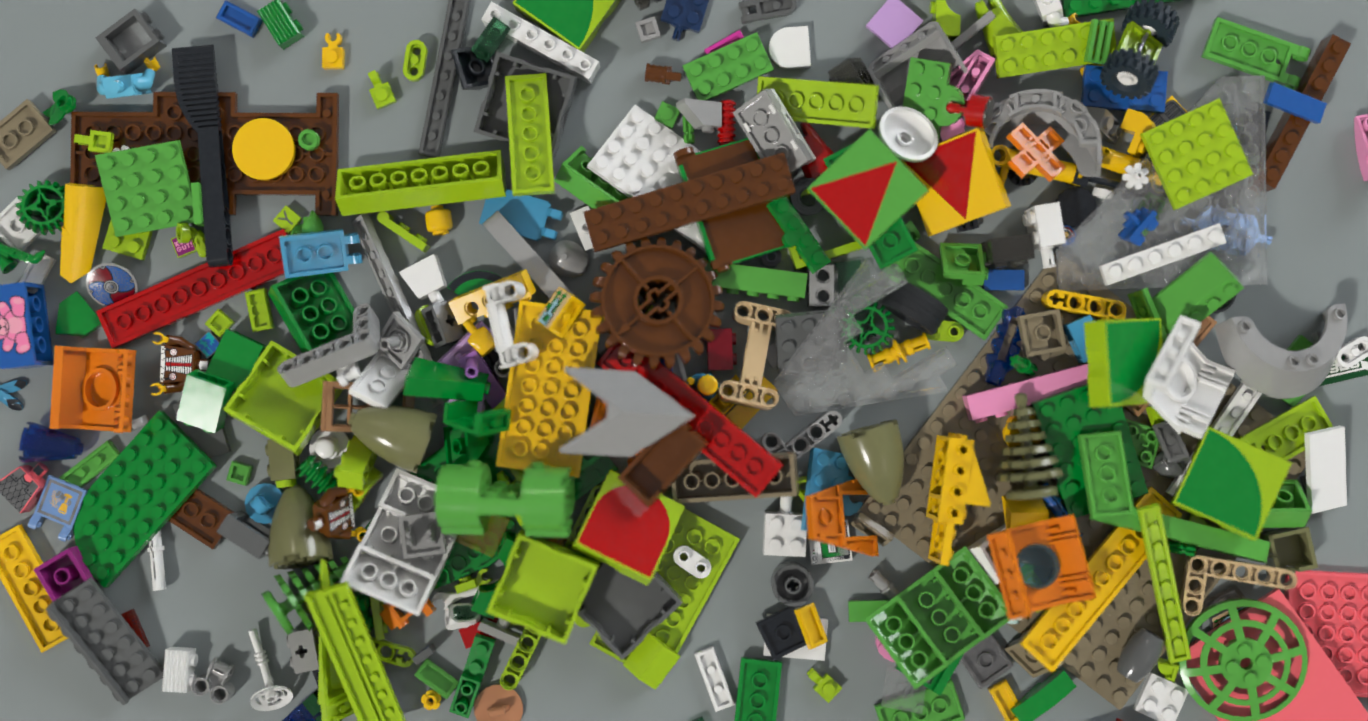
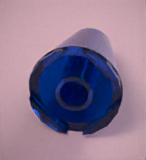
(46, 444)

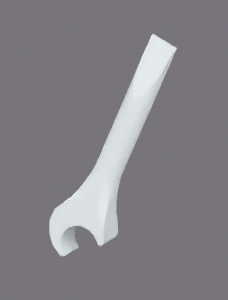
(451, 597)

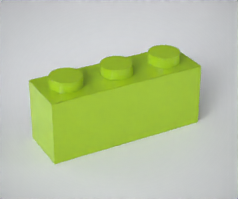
(355, 465)

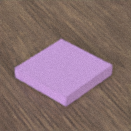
(894, 22)

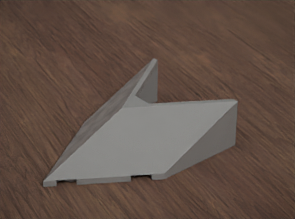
(635, 414)

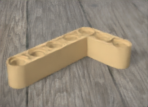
(1229, 573)

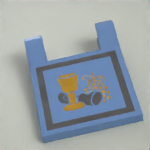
(59, 503)

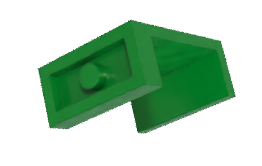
(464, 416)

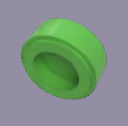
(309, 140)

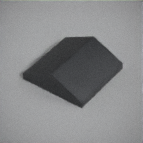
(471, 70)

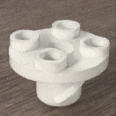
(328, 447)

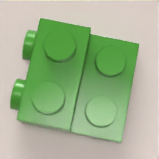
(963, 262)

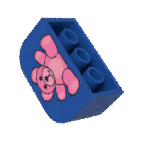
(24, 327)

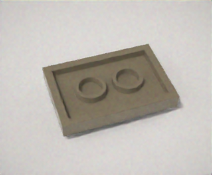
(22, 133)

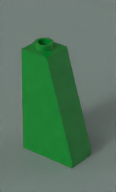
(444, 381)

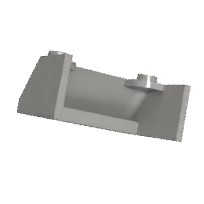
(892, 67)

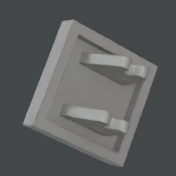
(421, 535)

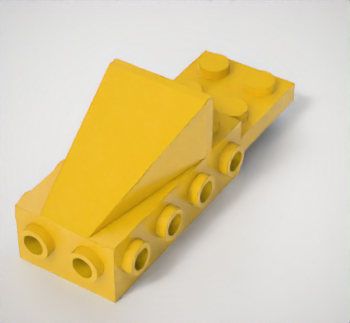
(961, 482)

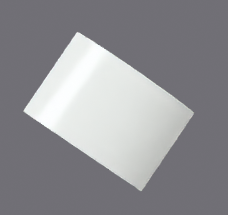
(379, 560)

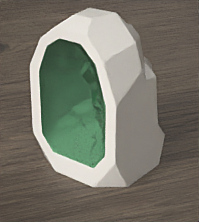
(460, 616)

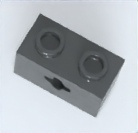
(442, 324)

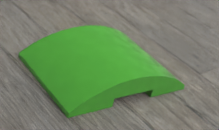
(939, 617)

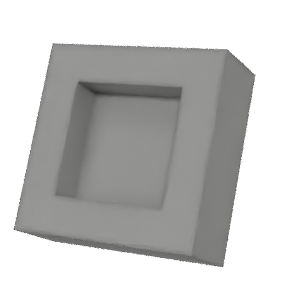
(648, 29)

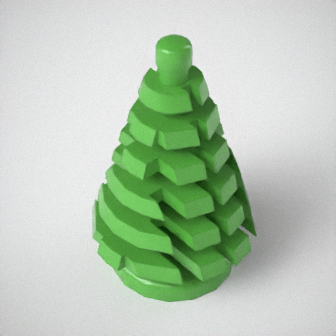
(293, 602)

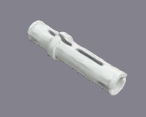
(157, 562)

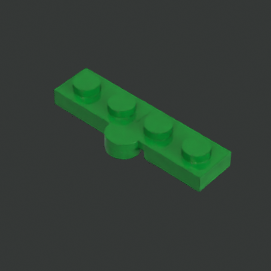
(798, 234)

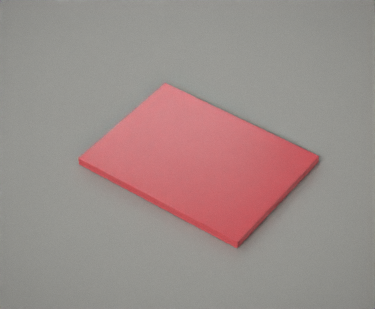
(1337, 616)
(1324, 690)

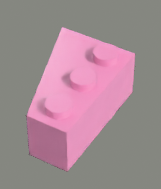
(979, 66)

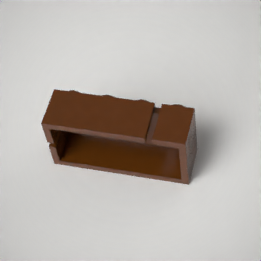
(662, 463)

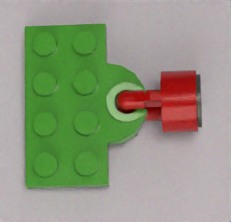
(940, 102)

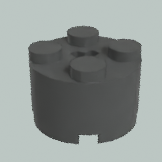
(802, 589)

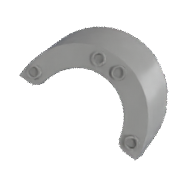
(1048, 108)
(1276, 370)

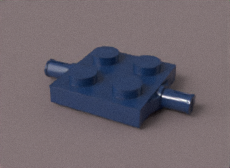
(684, 15)

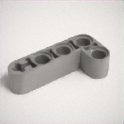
(805, 435)

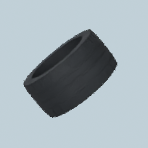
(916, 308)

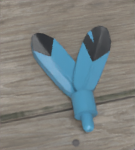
(8, 399)

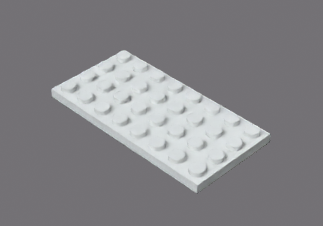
(642, 160)

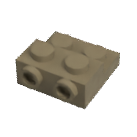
(1042, 333)
(1025, 659)

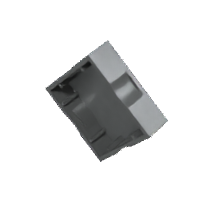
(493, 117)
(626, 609)

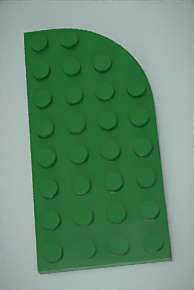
(138, 496)

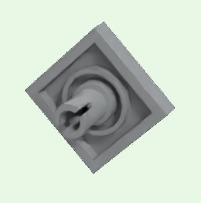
(400, 340)

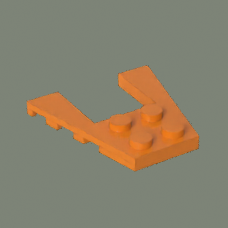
(827, 519)

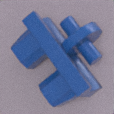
(1136, 223)

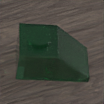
(490, 39)

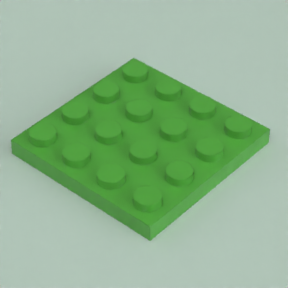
(146, 187)

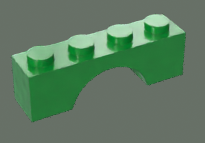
(485, 592)

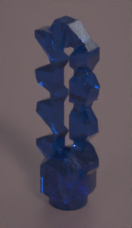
(996, 368)

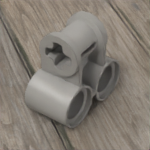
(215, 678)

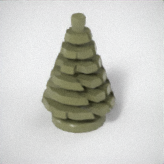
(1028, 461)

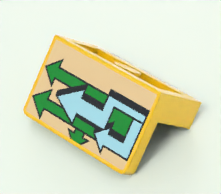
(560, 312)

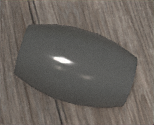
(1140, 655)

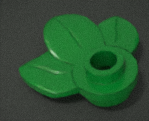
(63, 105)

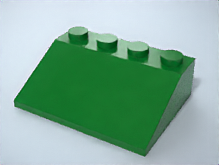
(313, 309)

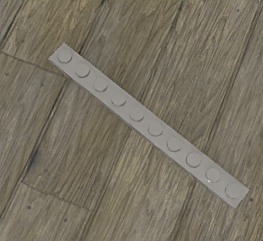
(388, 281)

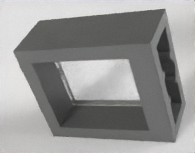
(131, 41)

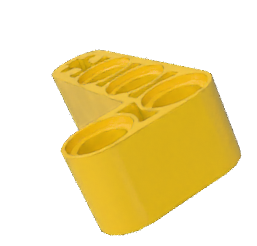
(1083, 304)

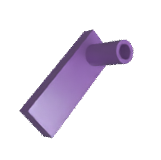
(475, 363)

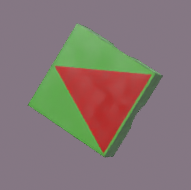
(867, 189)

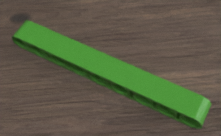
(1200, 536)

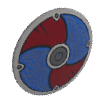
(110, 283)

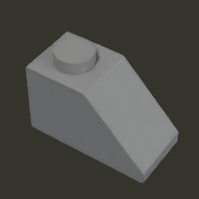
(701, 114)

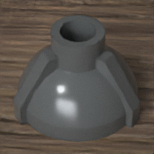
(1166, 470)

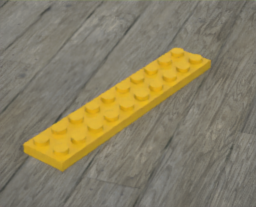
(1110, 570)

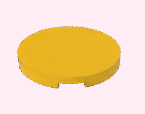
(263, 149)

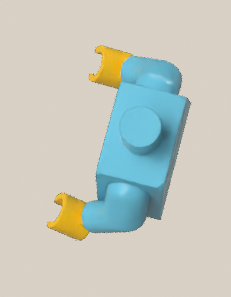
(126, 84)

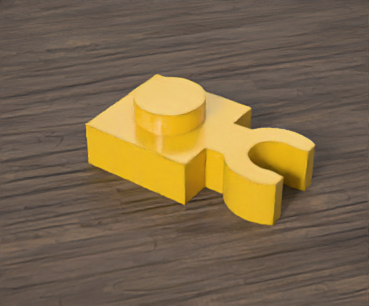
(333, 55)

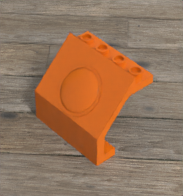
(92, 389)

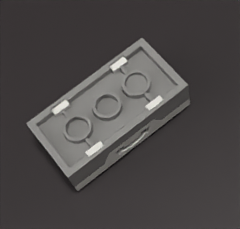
(773, 130)

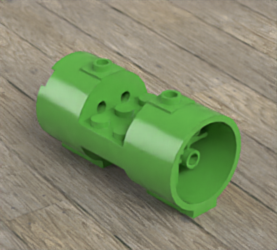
(468, 499)

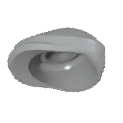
(568, 259)

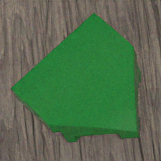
(76, 317)

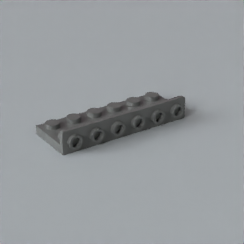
(105, 640)

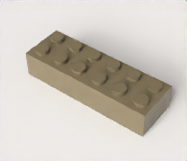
(708, 482)

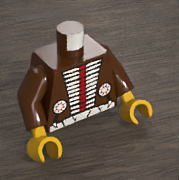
(177, 360)
(335, 515)

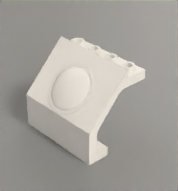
(1185, 383)

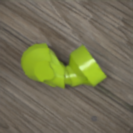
(185, 233)

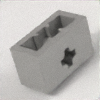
(301, 660)

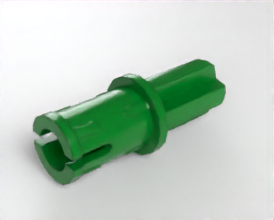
(1023, 365)

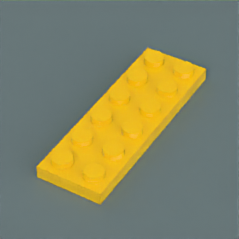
(17, 563)

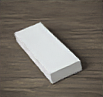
(714, 678)

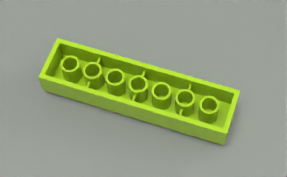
(420, 183)

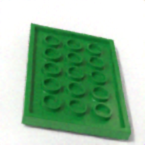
(1066, 417)

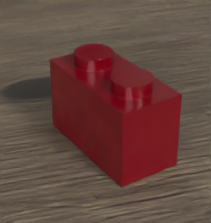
(720, 350)

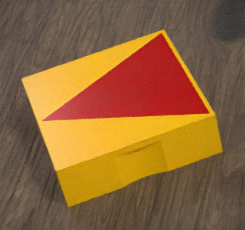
(959, 183)

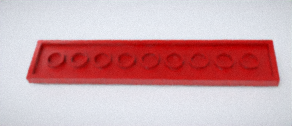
(192, 292)
(729, 445)

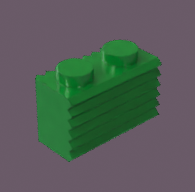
(281, 24)

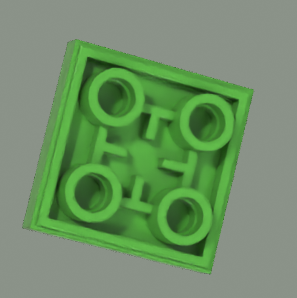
(1144, 442)

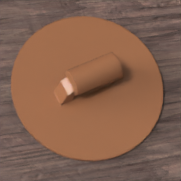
(498, 704)

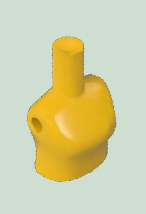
(480, 338)

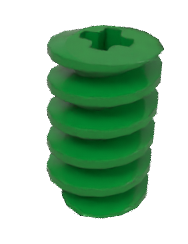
(317, 474)

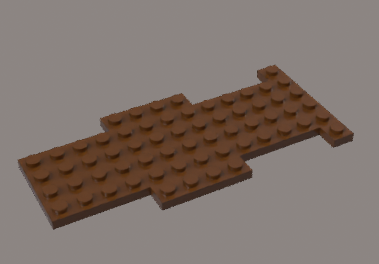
(310, 174)

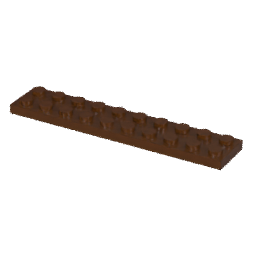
(689, 202)

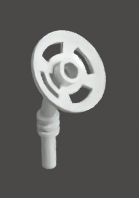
(270, 691)

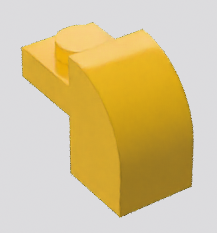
(1136, 124)

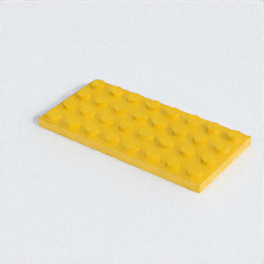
(544, 399)

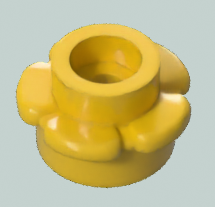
(425, 699)

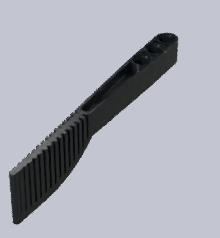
(198, 98)

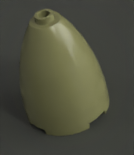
(394, 433)
(876, 459)
(290, 539)

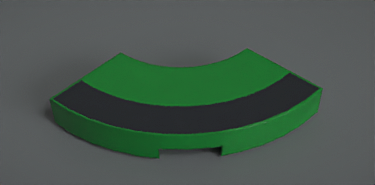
(471, 281)

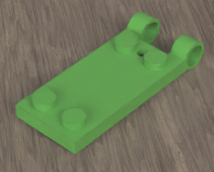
(1253, 52)

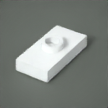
(581, 227)

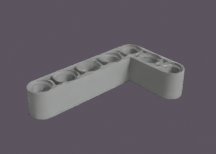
(338, 353)

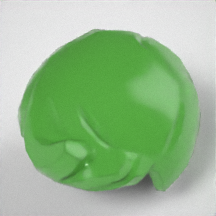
(310, 224)

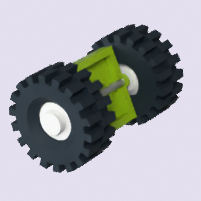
(1132, 65)

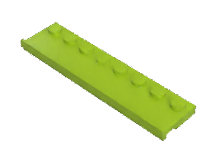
(353, 653)

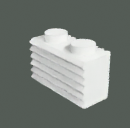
(179, 669)

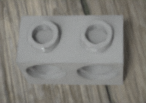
(815, 285)

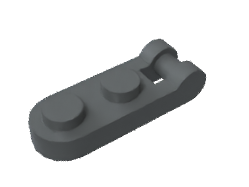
(765, 9)

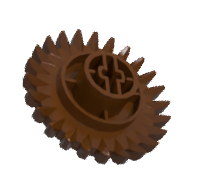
(663, 272)

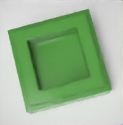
(239, 473)

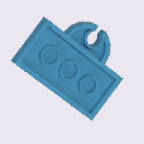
(824, 471)

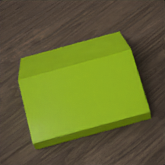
(651, 661)

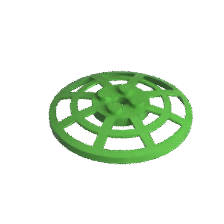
(1238, 649)

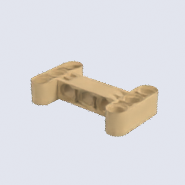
(754, 357)

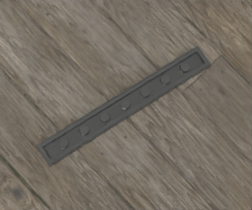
(443, 79)

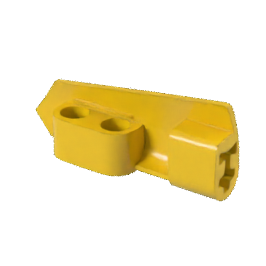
(82, 222)

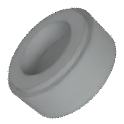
(139, 422)

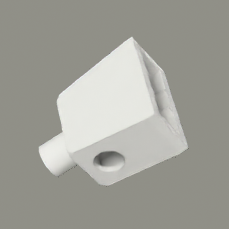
(426, 278)

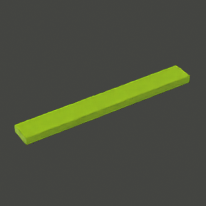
(1164, 583)

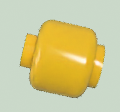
(438, 220)

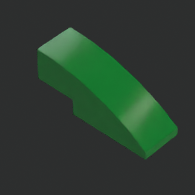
(1043, 696)

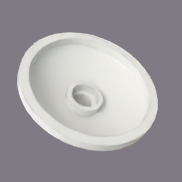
(908, 134)

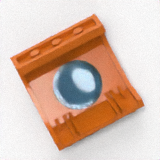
(1041, 565)

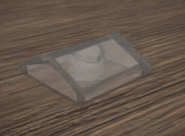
(900, 694)

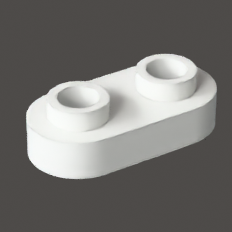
(1352, 352)
(693, 560)

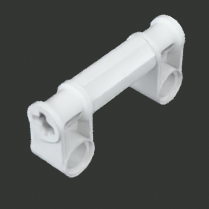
(509, 354)

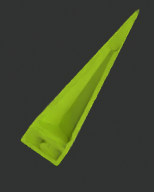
(331, 693)

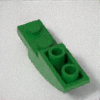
(472, 675)

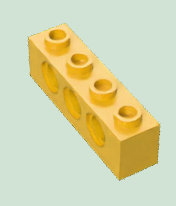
(462, 304)

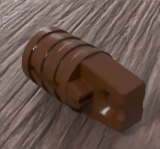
(661, 74)

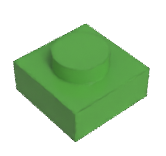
(667, 115)

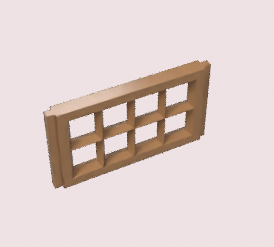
(328, 406)

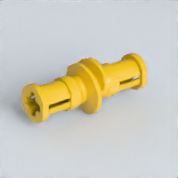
(897, 351)

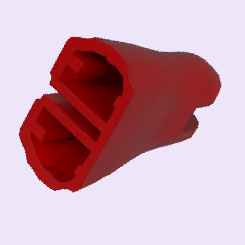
(819, 149)

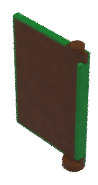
(736, 234)

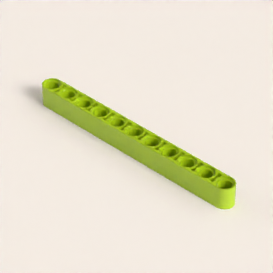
(526, 651)

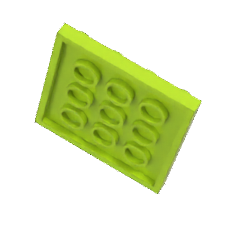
(1196, 154)

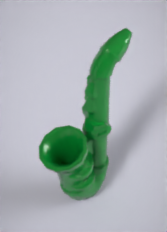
(8, 264)

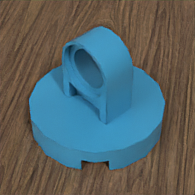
(262, 502)

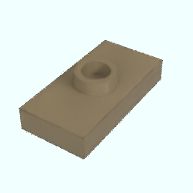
(872, 527)

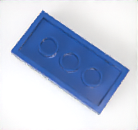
(1097, 96)

